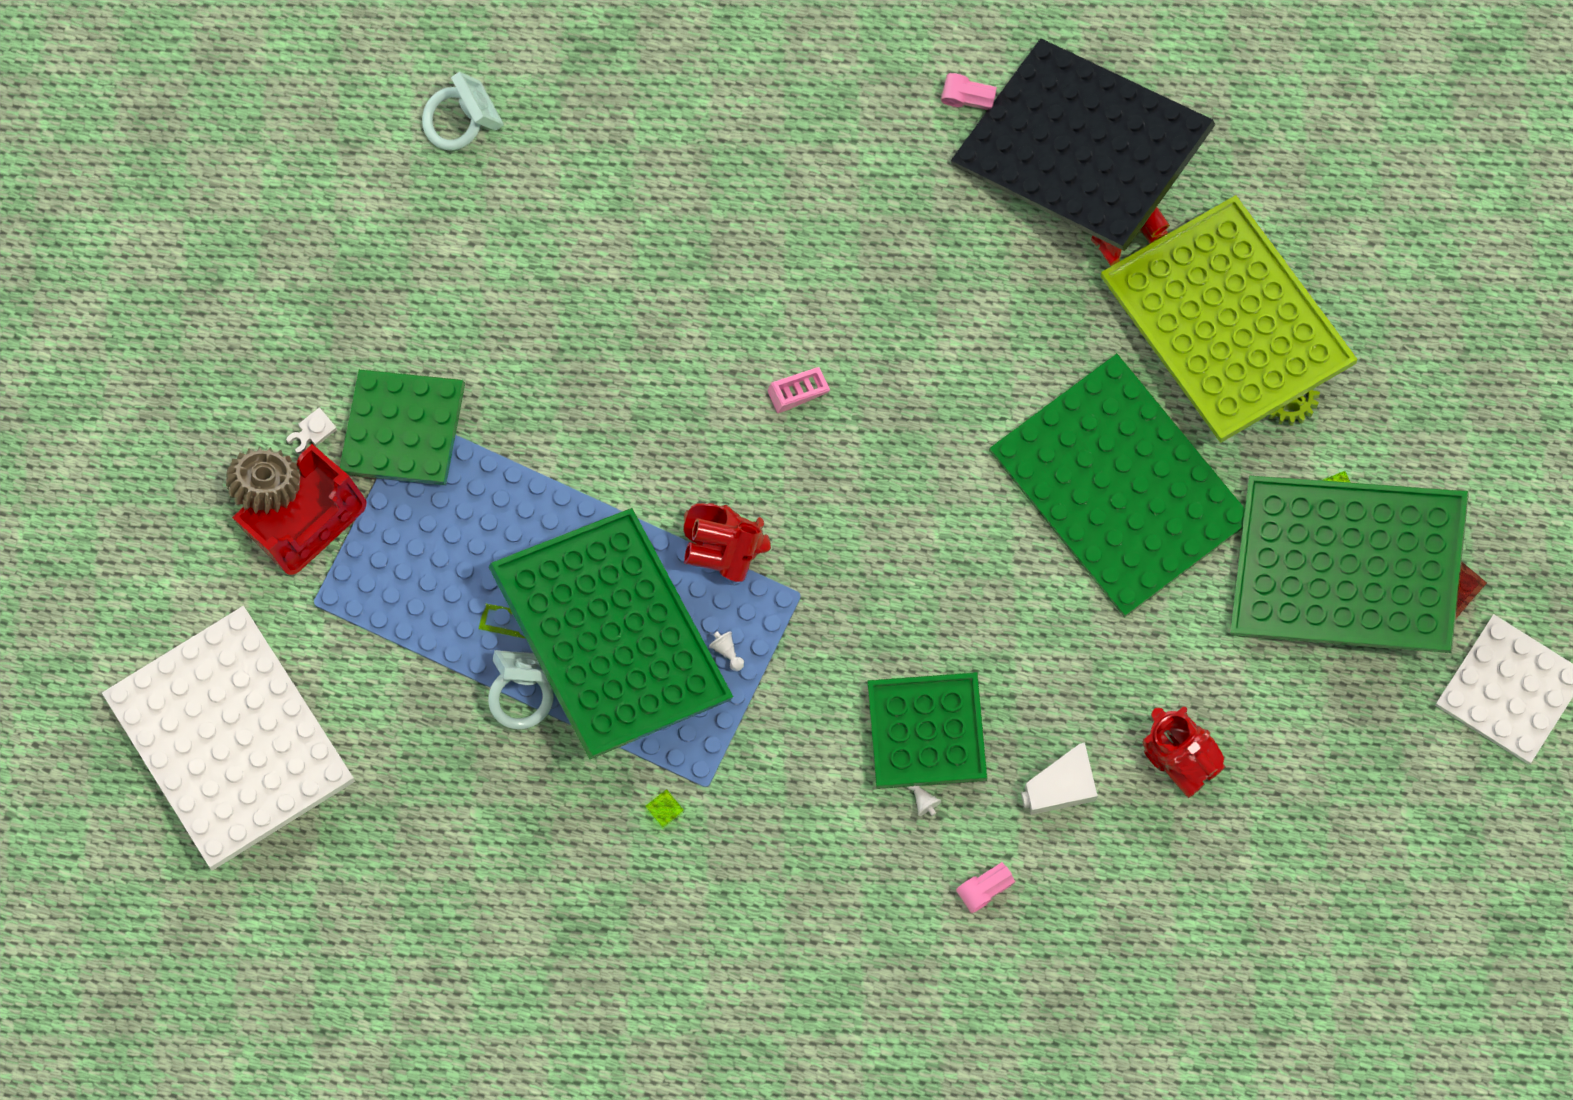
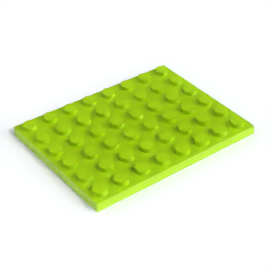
(1228, 318)

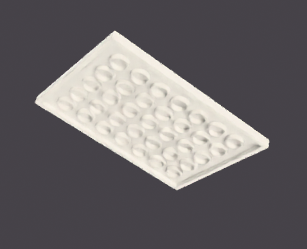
(228, 737)

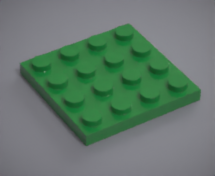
(402, 427)
(927, 730)

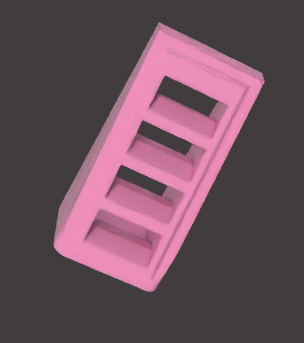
(782, 404)

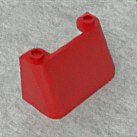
(318, 515)

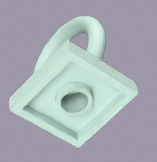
(473, 102)
(524, 670)

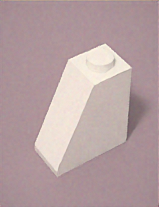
(1061, 784)

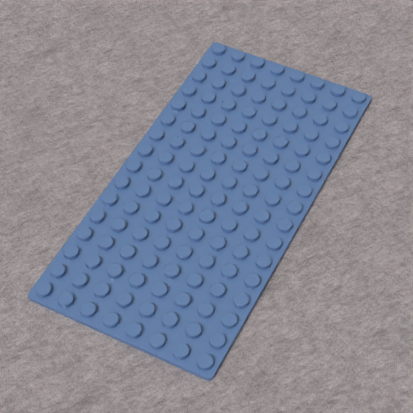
(423, 578)

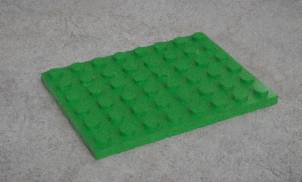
(1120, 485)
(1350, 563)
(610, 632)

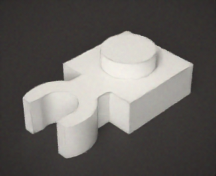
(314, 428)

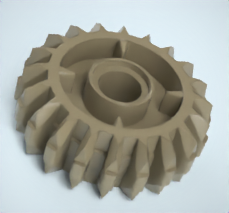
(263, 480)

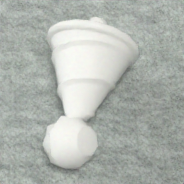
(725, 646)
(924, 801)

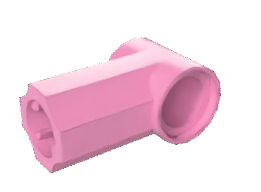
(961, 91)
(979, 891)

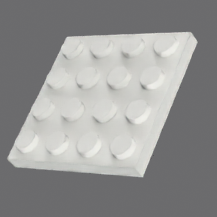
(1510, 689)

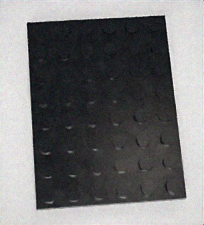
(1083, 143)

